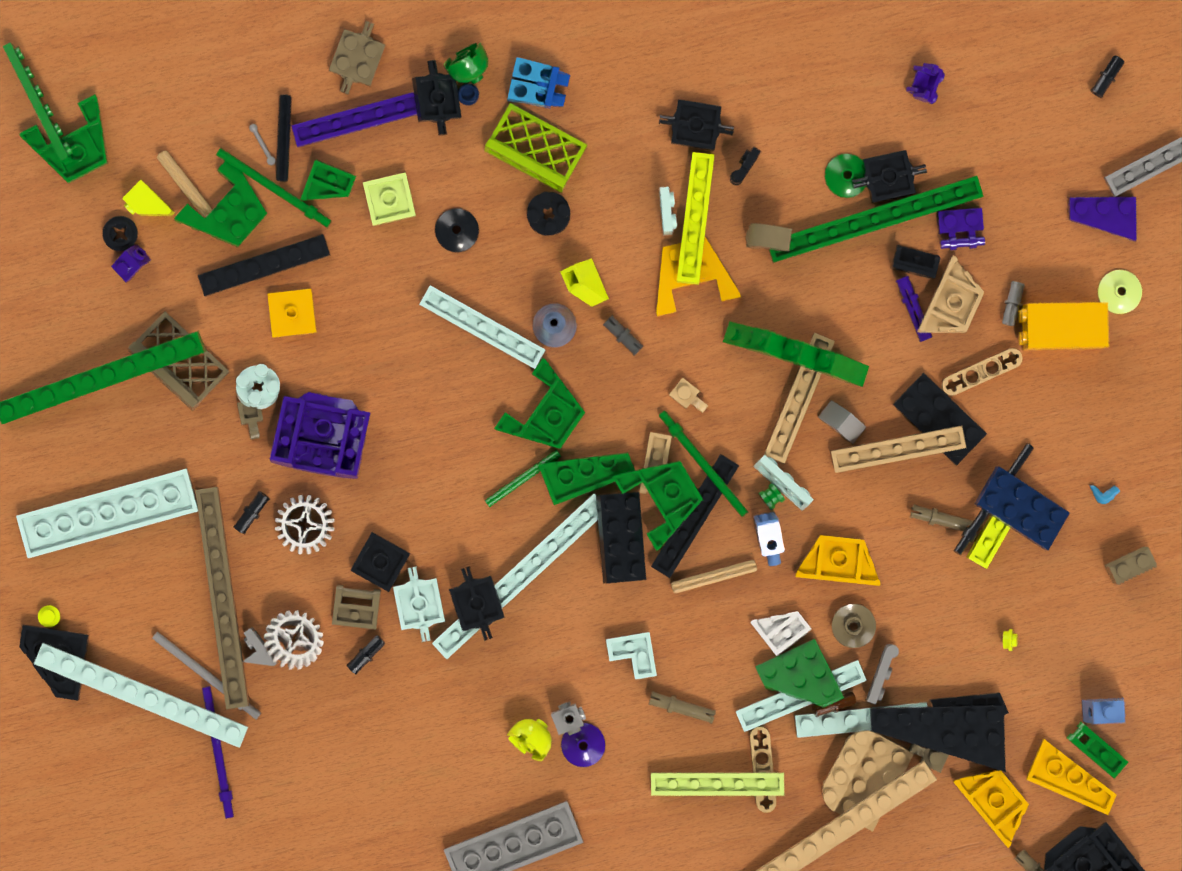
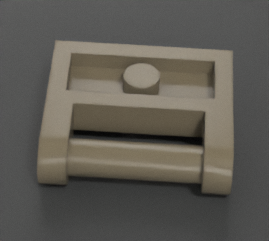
(353, 614)

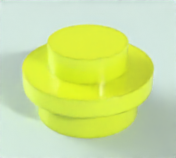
(49, 616)
(1010, 640)

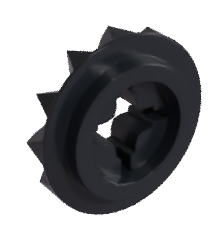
(109, 233)

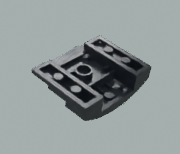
(1091, 851)

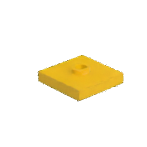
(292, 313)

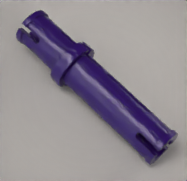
(903, 284)

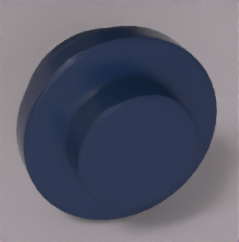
(468, 94)

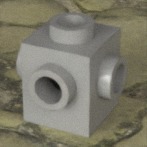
(562, 724)

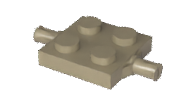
(357, 57)

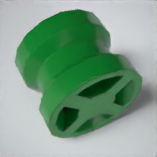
(771, 496)

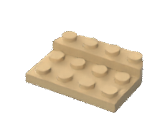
(863, 768)

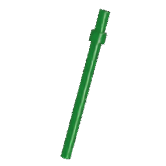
(310, 211)
(677, 431)

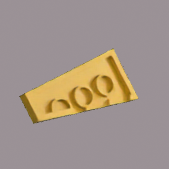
(1062, 775)

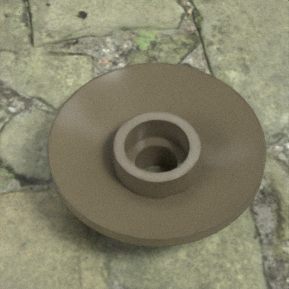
(853, 614)

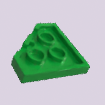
(801, 675)

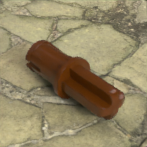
(849, 700)

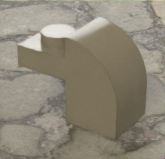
(768, 237)

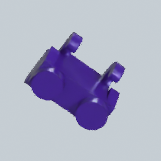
(926, 82)

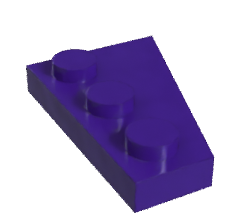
(1107, 214)

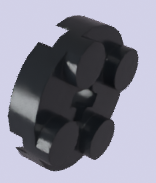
(536, 216)

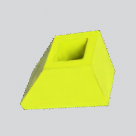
(584, 282)

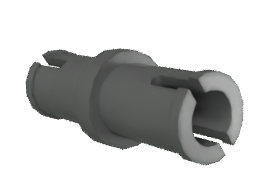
(623, 335)

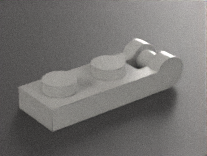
(882, 672)

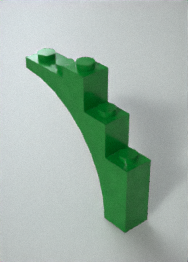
(796, 352)

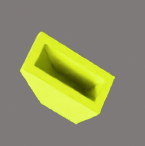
(145, 202)

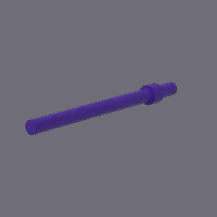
(225, 794)

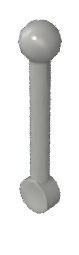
(271, 160)

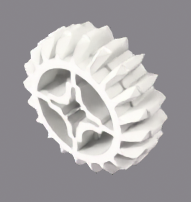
(302, 536)
(309, 645)

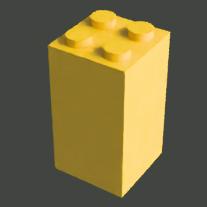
(1064, 326)

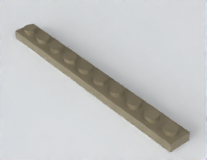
(222, 598)

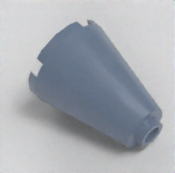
(558, 335)

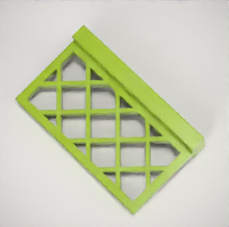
(526, 164)

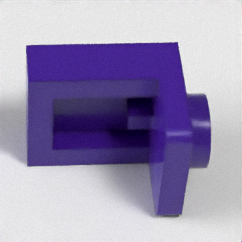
(130, 262)

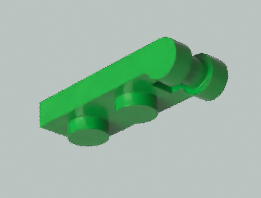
(1098, 750)

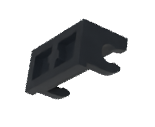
(915, 262)

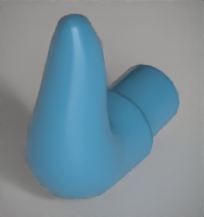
(1104, 498)

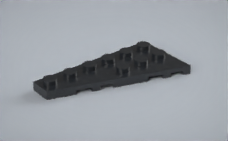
(959, 731)

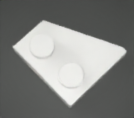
(781, 630)

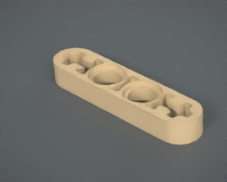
(980, 369)
(765, 768)

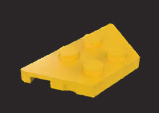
(839, 561)
(995, 801)

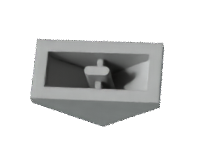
(842, 421)

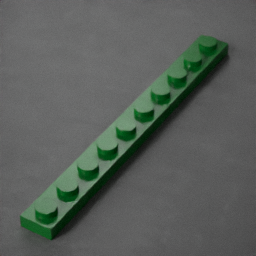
(880, 217)
(101, 377)

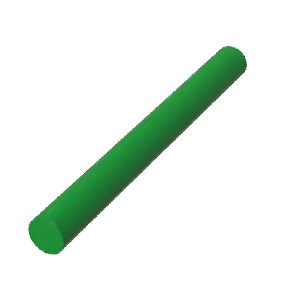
(520, 479)

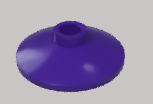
(594, 750)

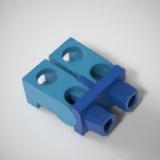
(542, 90)

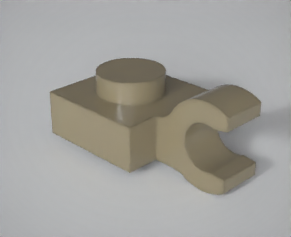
(250, 416)
(934, 759)

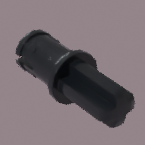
(1107, 76)
(365, 654)

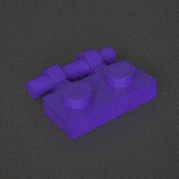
(961, 221)

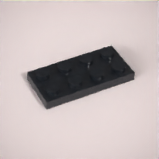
(933, 410)
(621, 537)

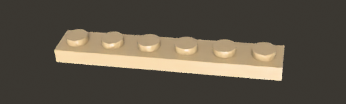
(795, 406)
(898, 449)

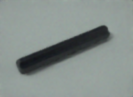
(283, 142)

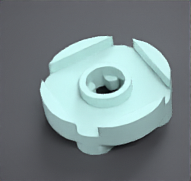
(257, 398)

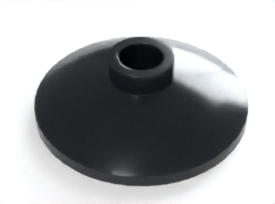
(461, 241)

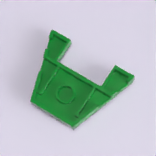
(85, 142)
(233, 216)
(553, 417)
(670, 490)

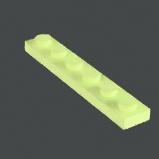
(717, 784)

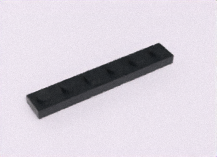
(264, 265)
(681, 539)

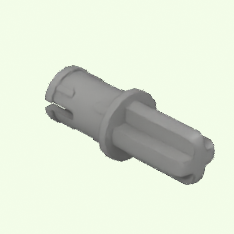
(1013, 303)

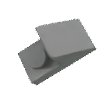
(261, 657)

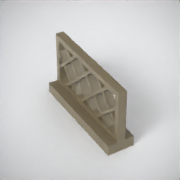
(168, 377)

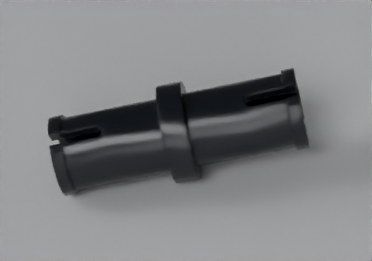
(251, 512)

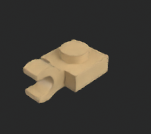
(686, 394)

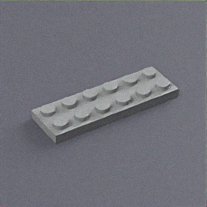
(517, 842)

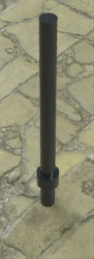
(970, 533)

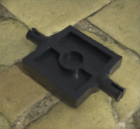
(436, 98)
(696, 125)
(889, 176)
(476, 603)

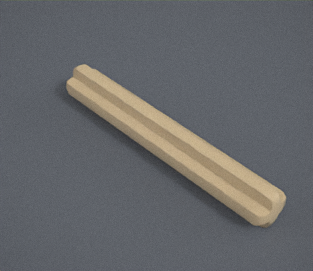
(184, 183)
(714, 576)

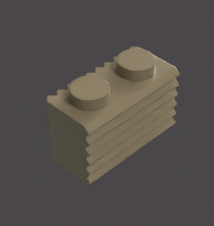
(1130, 565)

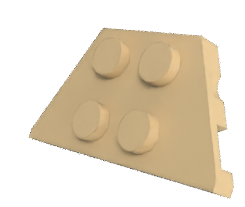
(953, 302)

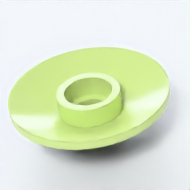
(1109, 287)

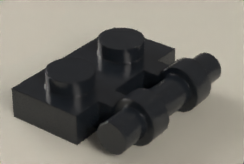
(747, 162)

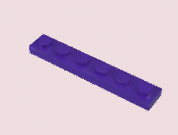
(354, 120)

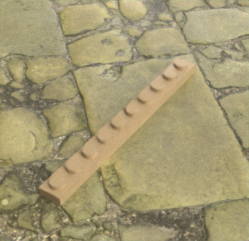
(853, 820)

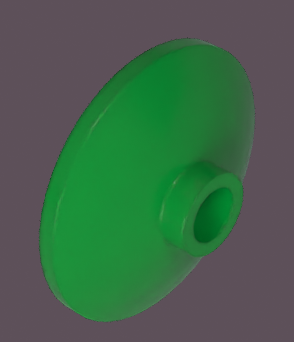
(834, 175)

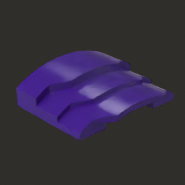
(320, 435)

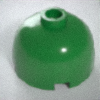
(468, 64)

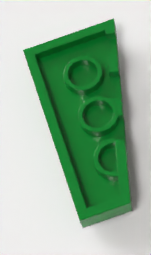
(579, 476)

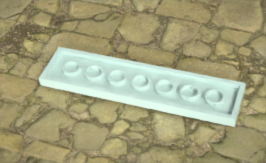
(107, 513)

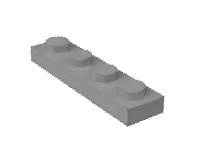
(1145, 168)

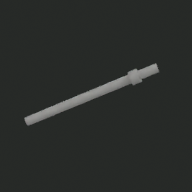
(201, 671)

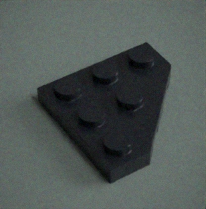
(70, 642)

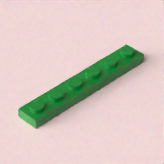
(43, 110)

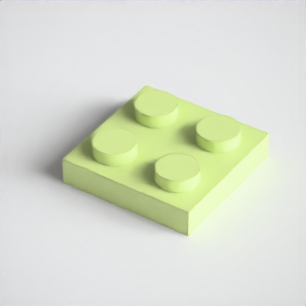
(389, 199)

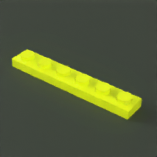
(695, 218)

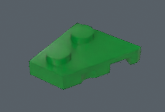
(327, 182)

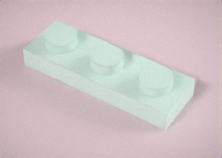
(784, 482)

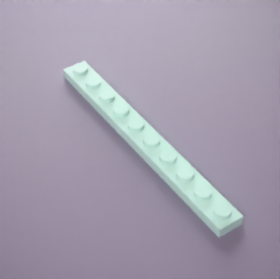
(527, 570)
(141, 695)

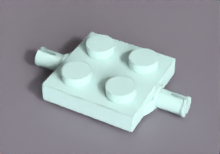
(419, 604)

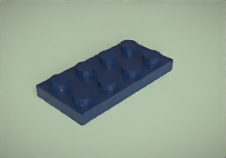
(1022, 508)

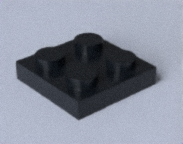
(380, 562)

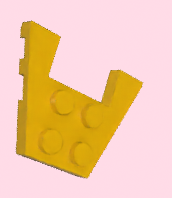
(710, 270)

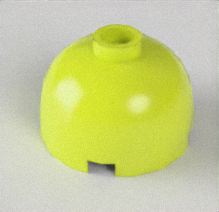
(531, 737)

